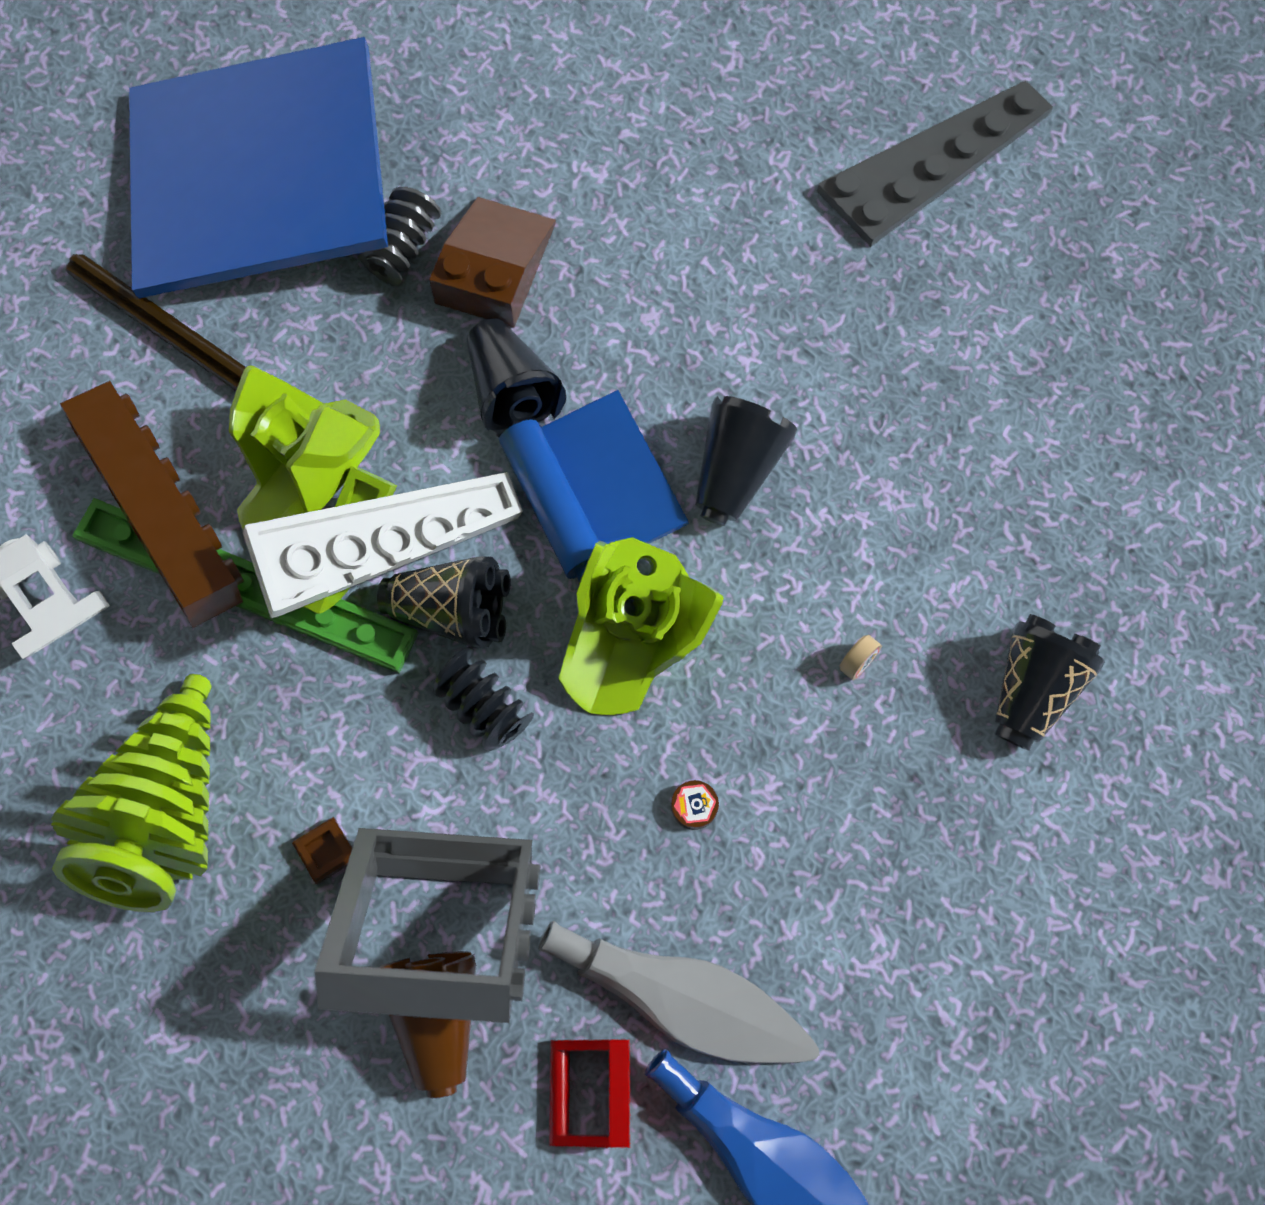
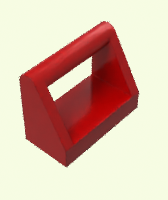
(618, 1094)

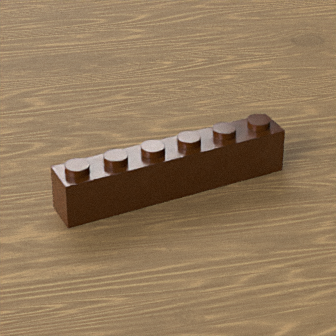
(152, 503)

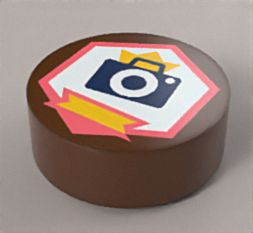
(694, 804)

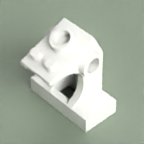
(52, 616)

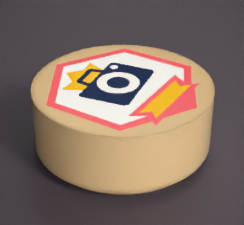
(860, 656)

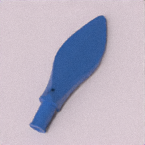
(762, 1155)

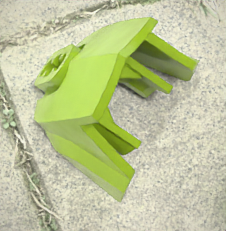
(294, 445)
(618, 654)

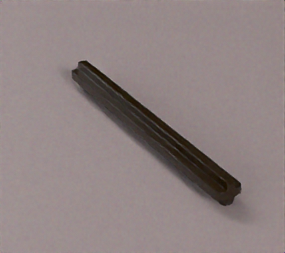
(156, 320)

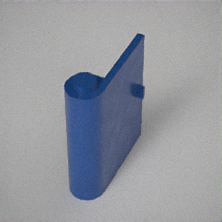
(591, 480)

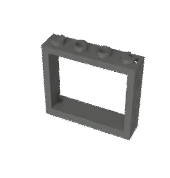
(427, 992)

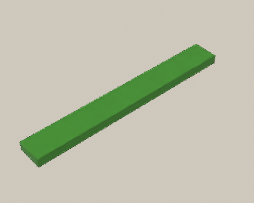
(341, 626)

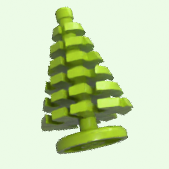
(143, 810)

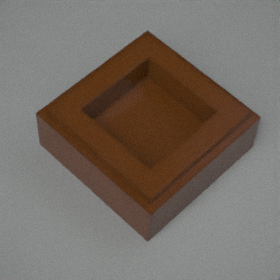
(324, 850)

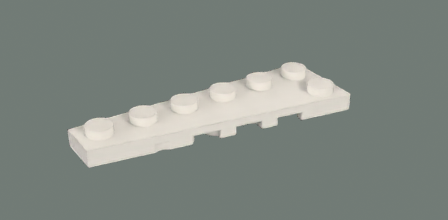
(344, 545)

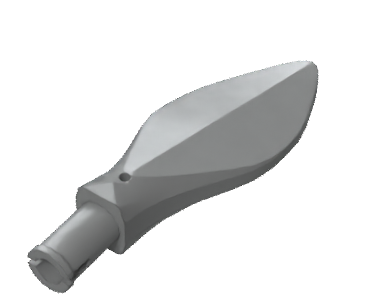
(689, 1000)

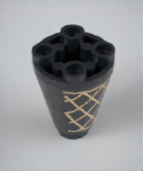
(451, 600)
(1042, 679)

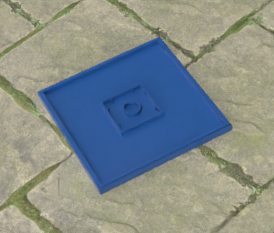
(254, 168)

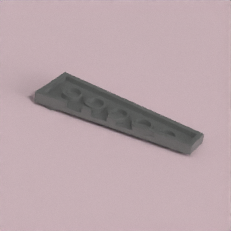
(913, 173)

